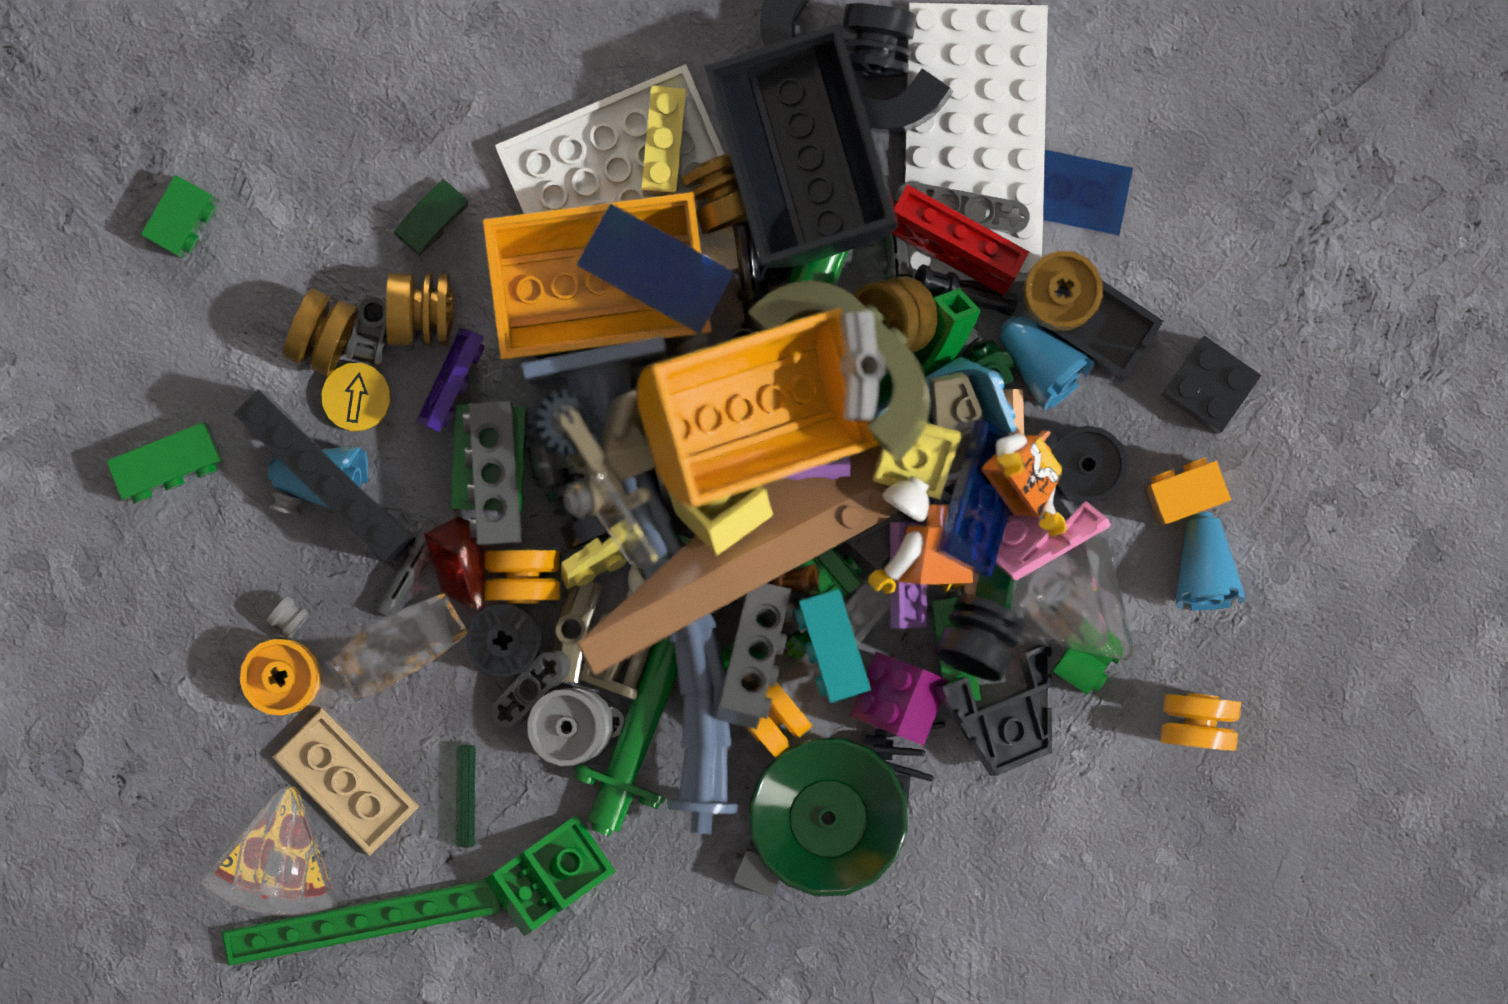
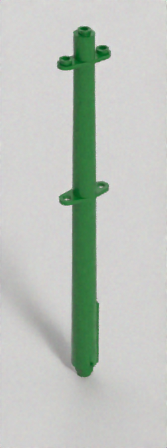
(658, 678)

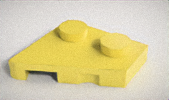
(591, 561)

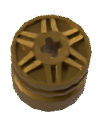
(721, 193)
(419, 309)

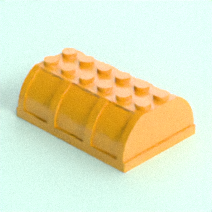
(551, 303)
(750, 410)

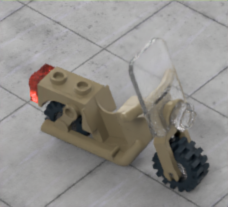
(566, 428)

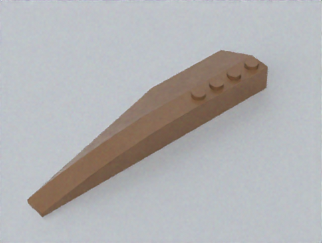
(805, 522)

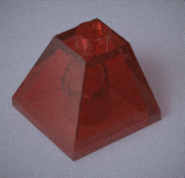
(458, 562)

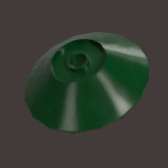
(822, 779)

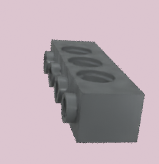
(500, 418)
(736, 703)

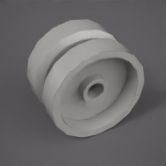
(550, 731)

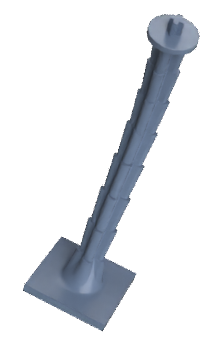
(701, 673)

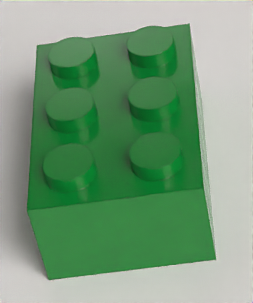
(491, 473)

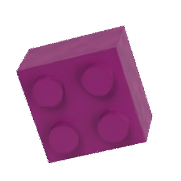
(899, 699)

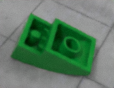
(550, 875)

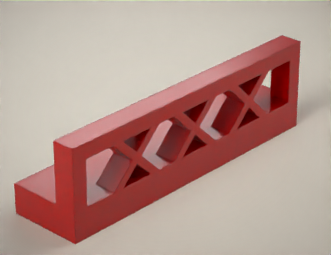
(958, 238)

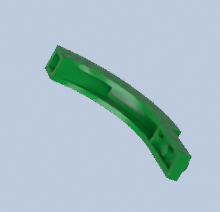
(955, 322)

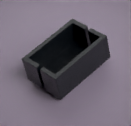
(1113, 332)

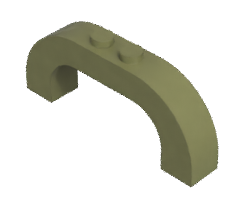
(908, 411)

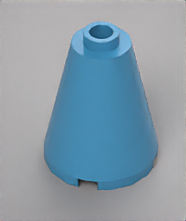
(1044, 360)
(348, 459)
(1207, 567)

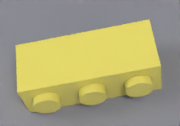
(664, 140)

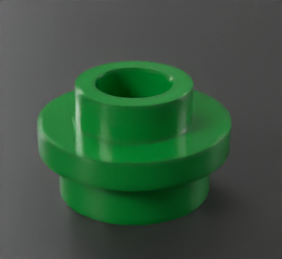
(796, 644)

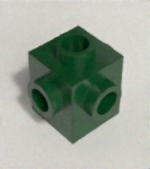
(992, 357)

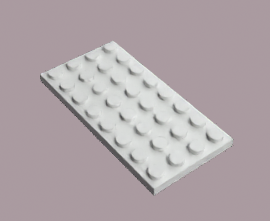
(993, 123)

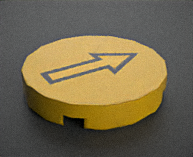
(356, 397)

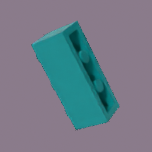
(832, 646)

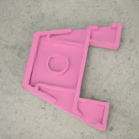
(1028, 546)

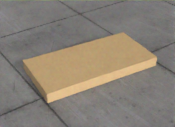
(346, 781)

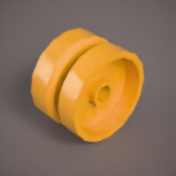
(522, 576)
(260, 681)
(781, 711)
(1200, 721)

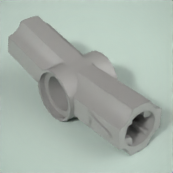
(860, 387)

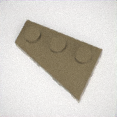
(955, 408)

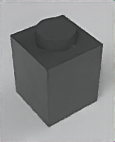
(753, 874)

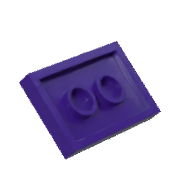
(451, 379)

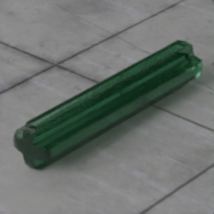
(465, 796)

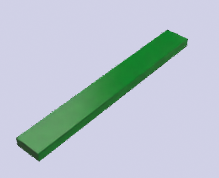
(359, 922)

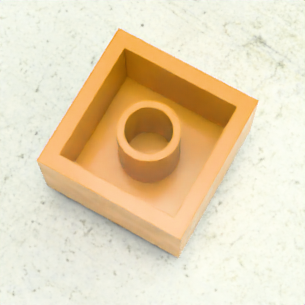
(1186, 493)

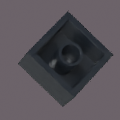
(1211, 385)

